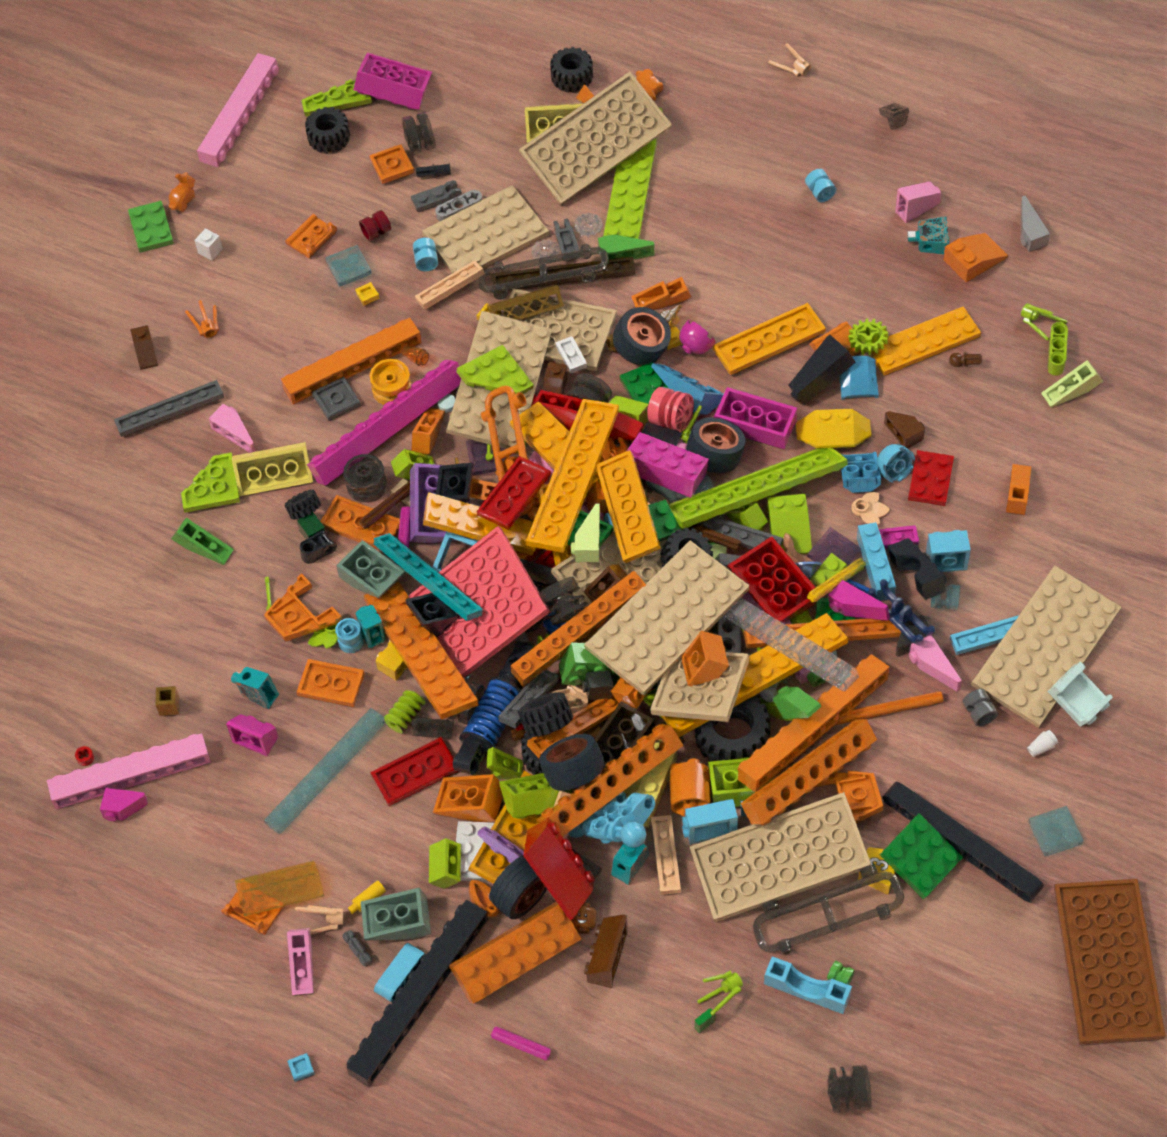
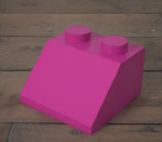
(252, 734)

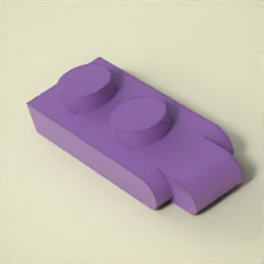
(500, 844)

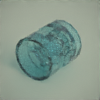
(952, 598)

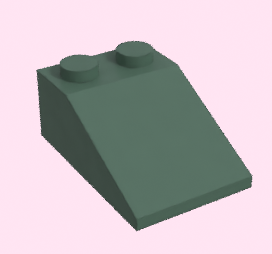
(368, 570)
(396, 916)

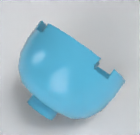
(895, 462)

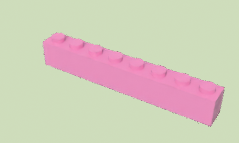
(237, 110)
(128, 771)

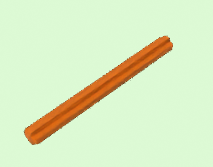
(893, 707)

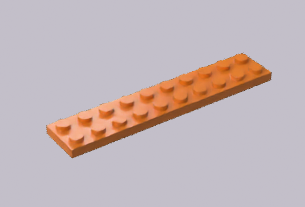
(422, 654)

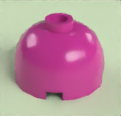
(695, 338)

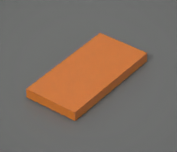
(344, 517)

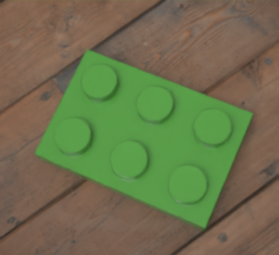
(150, 226)

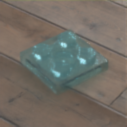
(348, 265)
(1055, 831)

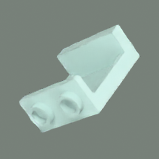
(1079, 695)

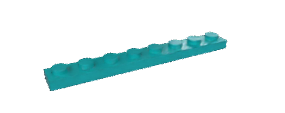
(428, 577)

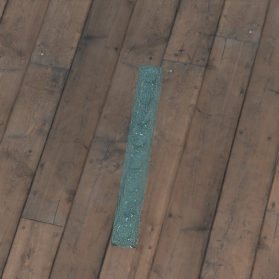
(324, 771)

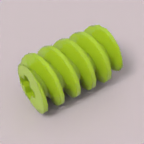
(403, 710)

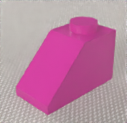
(121, 803)

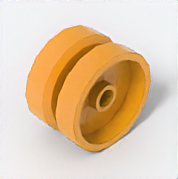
(389, 379)

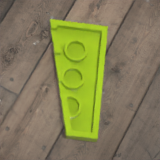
(337, 97)

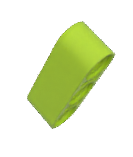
(1057, 348)

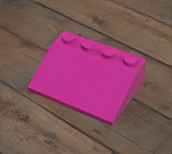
(392, 81)

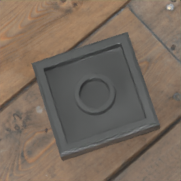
(336, 399)

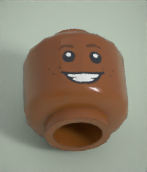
(585, 919)

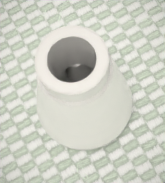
(1043, 743)

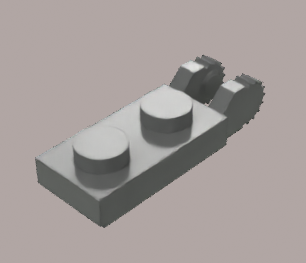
(435, 196)
(565, 238)

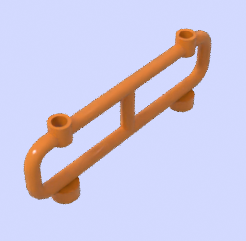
(516, 402)

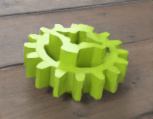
(868, 336)

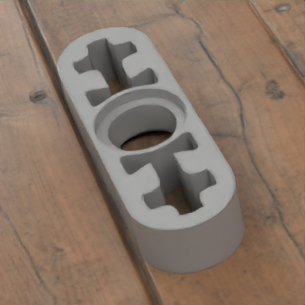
(444, 207)

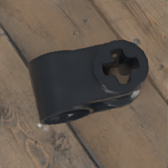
(319, 545)

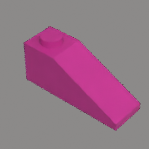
(856, 603)

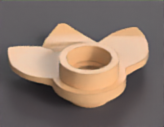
(871, 510)

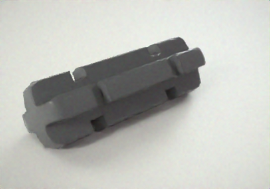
(357, 948)

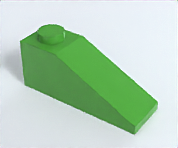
(622, 247)
(201, 542)

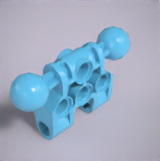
(619, 820)

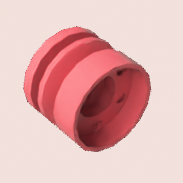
(670, 409)

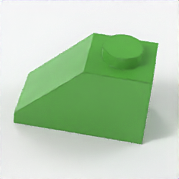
(795, 703)

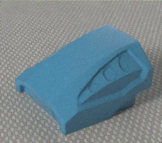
(859, 379)
(861, 473)

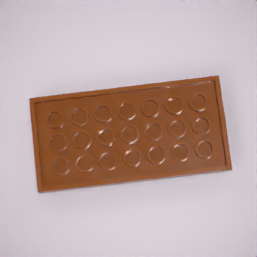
(1109, 961)

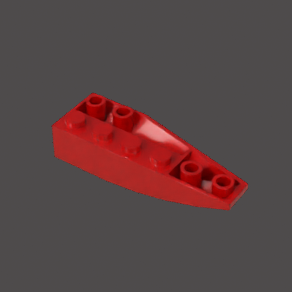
(566, 407)

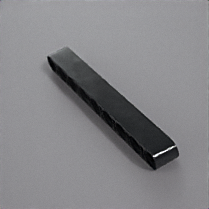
(966, 843)

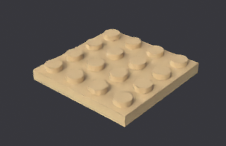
(704, 701)

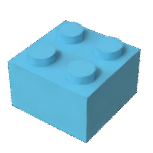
(949, 550)

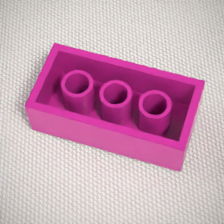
(758, 417)
(668, 464)

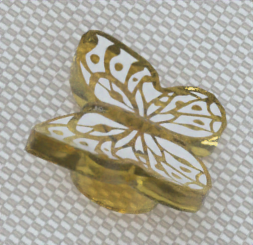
(671, 316)

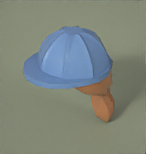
(804, 563)

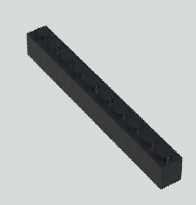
(416, 994)

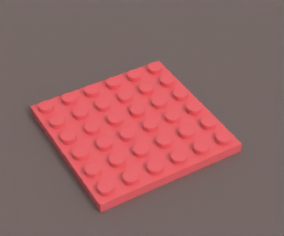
(502, 587)

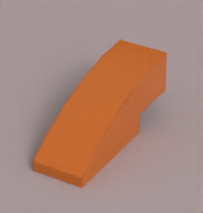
(662, 294)

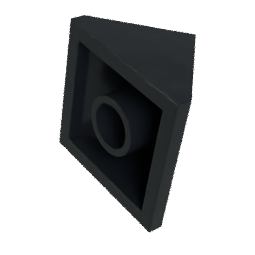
(455, 481)
(432, 613)

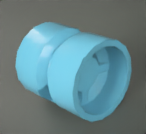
(820, 185)
(425, 254)
(349, 635)

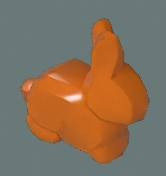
(649, 83)
(182, 193)

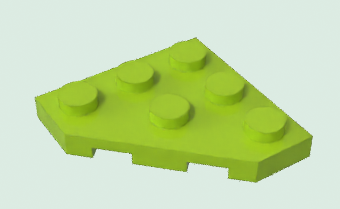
(495, 370)
(212, 486)

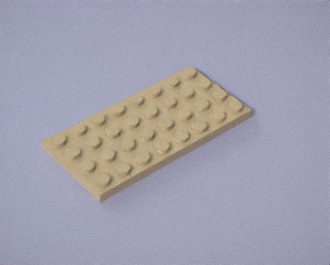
(595, 138)
(528, 347)
(666, 617)
(1043, 643)
(780, 858)

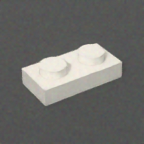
(571, 354)

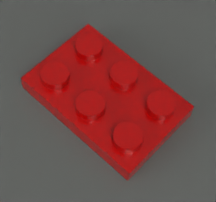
(931, 478)

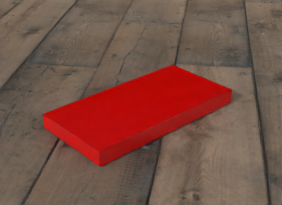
(513, 492)
(414, 771)

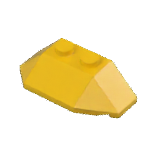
(833, 428)

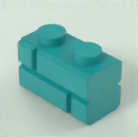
(371, 626)

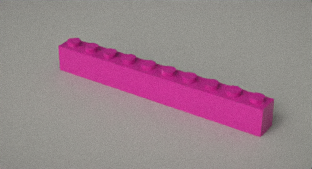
(386, 422)

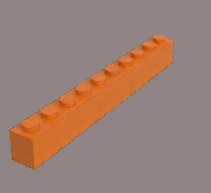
(804, 732)

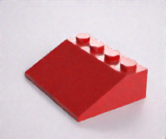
(774, 580)
(558, 866)

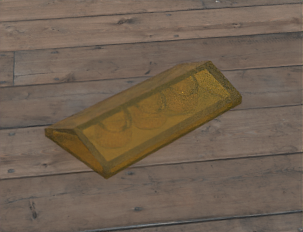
(279, 888)

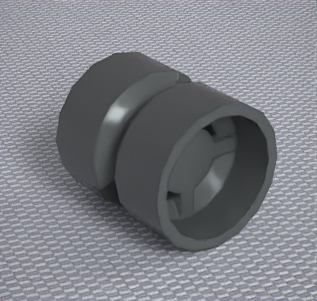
(980, 708)

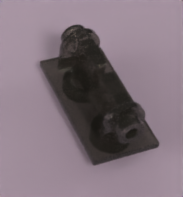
(432, 727)

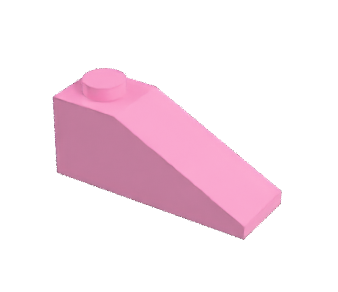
(228, 424)
(933, 662)
(300, 960)

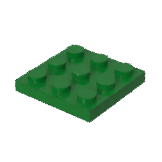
(921, 856)

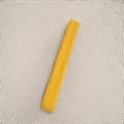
(845, 574)

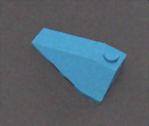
(703, 396)

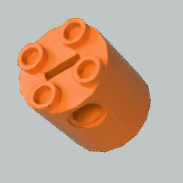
(689, 785)

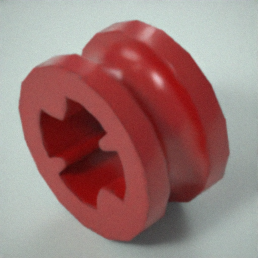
(83, 751)

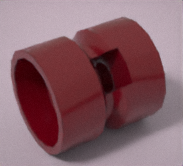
(373, 226)

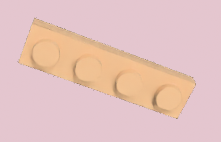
(449, 285)
(665, 855)

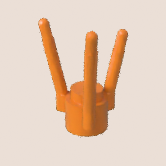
(208, 327)

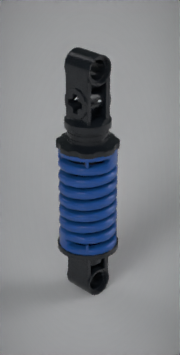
(484, 726)

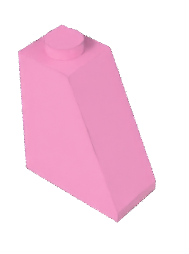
(916, 200)

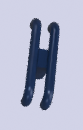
(901, 614)

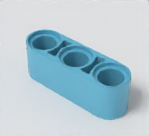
(398, 972)

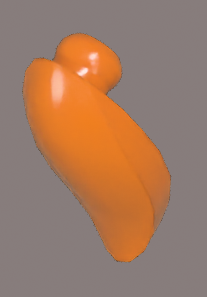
(479, 896)

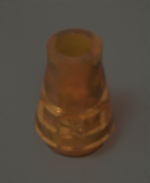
(416, 355)

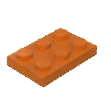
(330, 682)

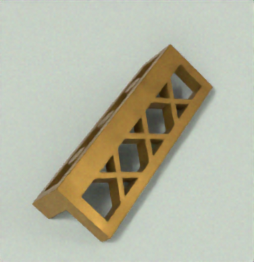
(528, 297)

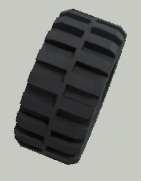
(722, 749)

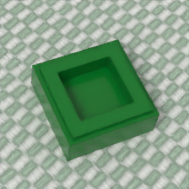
(704, 1020)

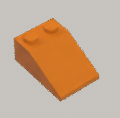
(973, 255)
(469, 798)

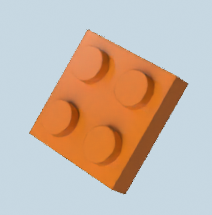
(391, 164)

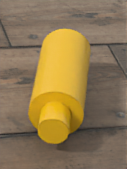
(373, 891)

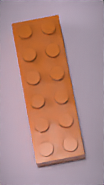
(514, 952)

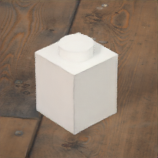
(208, 244)

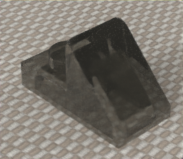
(896, 115)

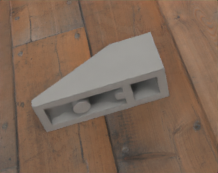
(1033, 231)

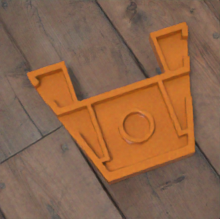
(292, 618)
(860, 792)

